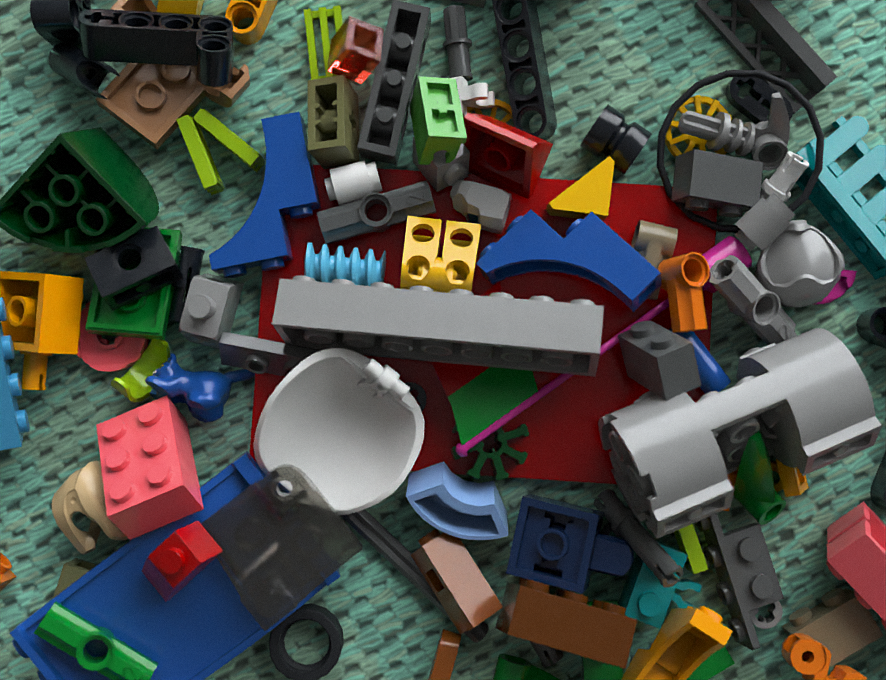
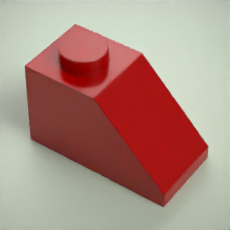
(180, 559)

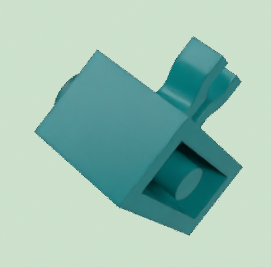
(646, 596)

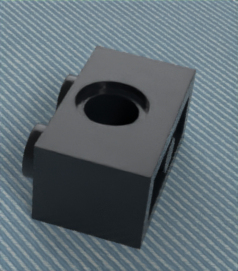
(124, 286)

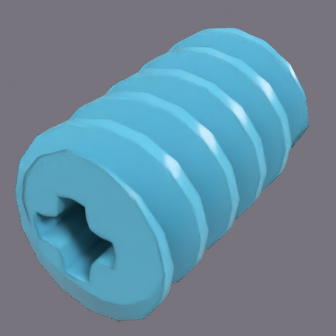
(326, 267)

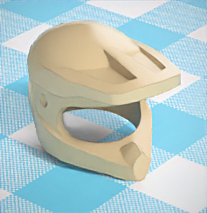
(84, 494)

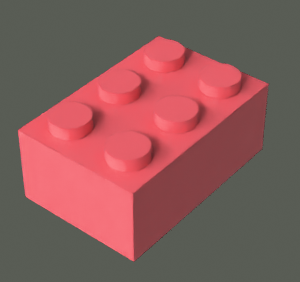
(148, 468)

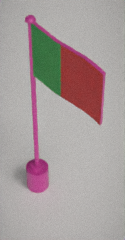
(492, 396)

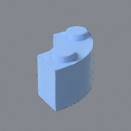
(457, 505)

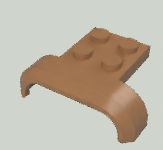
(155, 95)

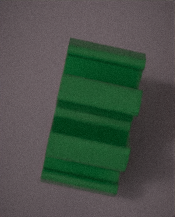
(494, 456)

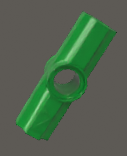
(71, 634)

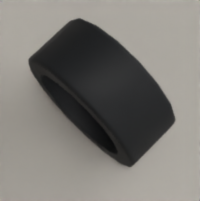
(315, 671)

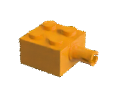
(41, 319)

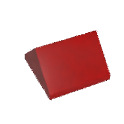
(505, 154)

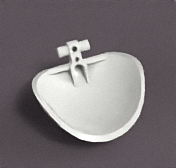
(343, 427)

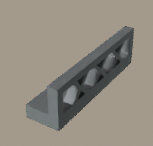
(780, 38)

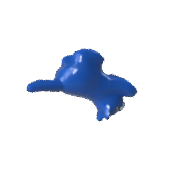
(201, 390)

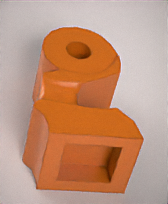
(814, 659)

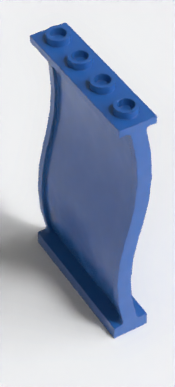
(186, 635)

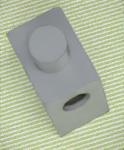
(209, 309)

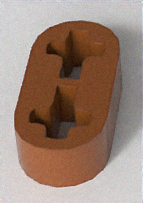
(445, 656)

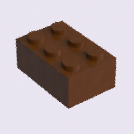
(567, 622)

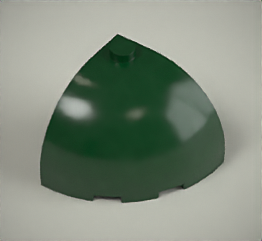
(79, 196)

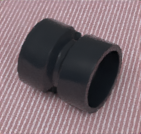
(616, 138)

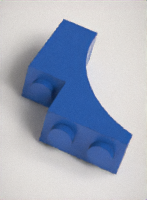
(286, 190)
(587, 251)

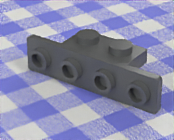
(743, 573)

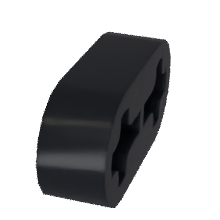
(750, 107)

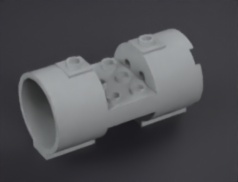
(677, 453)

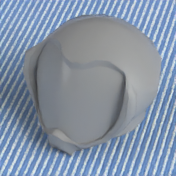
(800, 265)

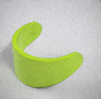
(133, 382)

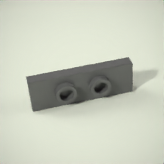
(261, 354)

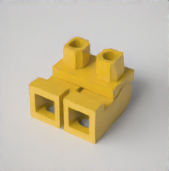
(421, 260)

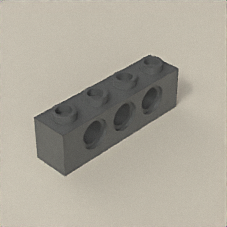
(394, 82)

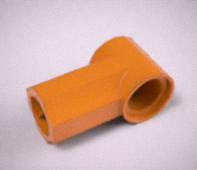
(683, 281)

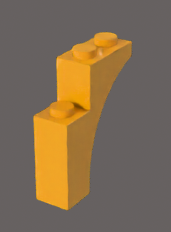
(680, 646)

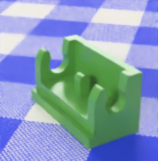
(437, 118)

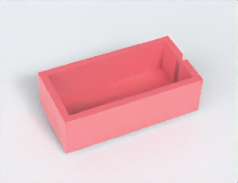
(859, 556)

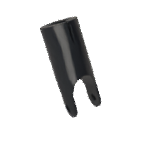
(78, 69)

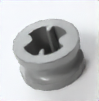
(774, 618)

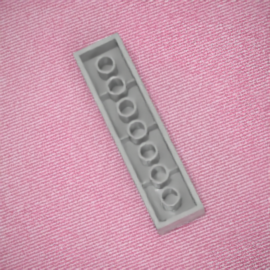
(441, 325)

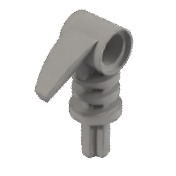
(744, 137)

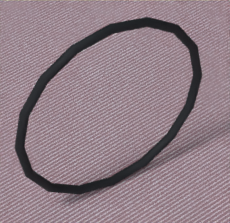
(740, 73)

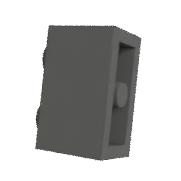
(716, 182)
(659, 359)

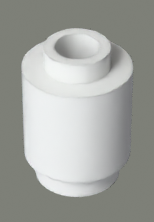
(352, 182)

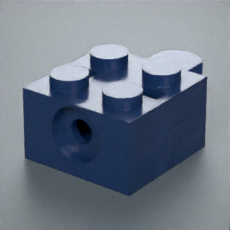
(564, 540)

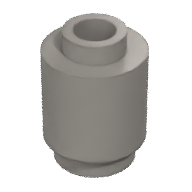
(764, 222)

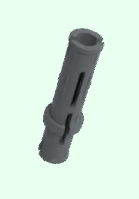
(627, 526)

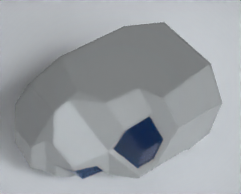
(481, 204)

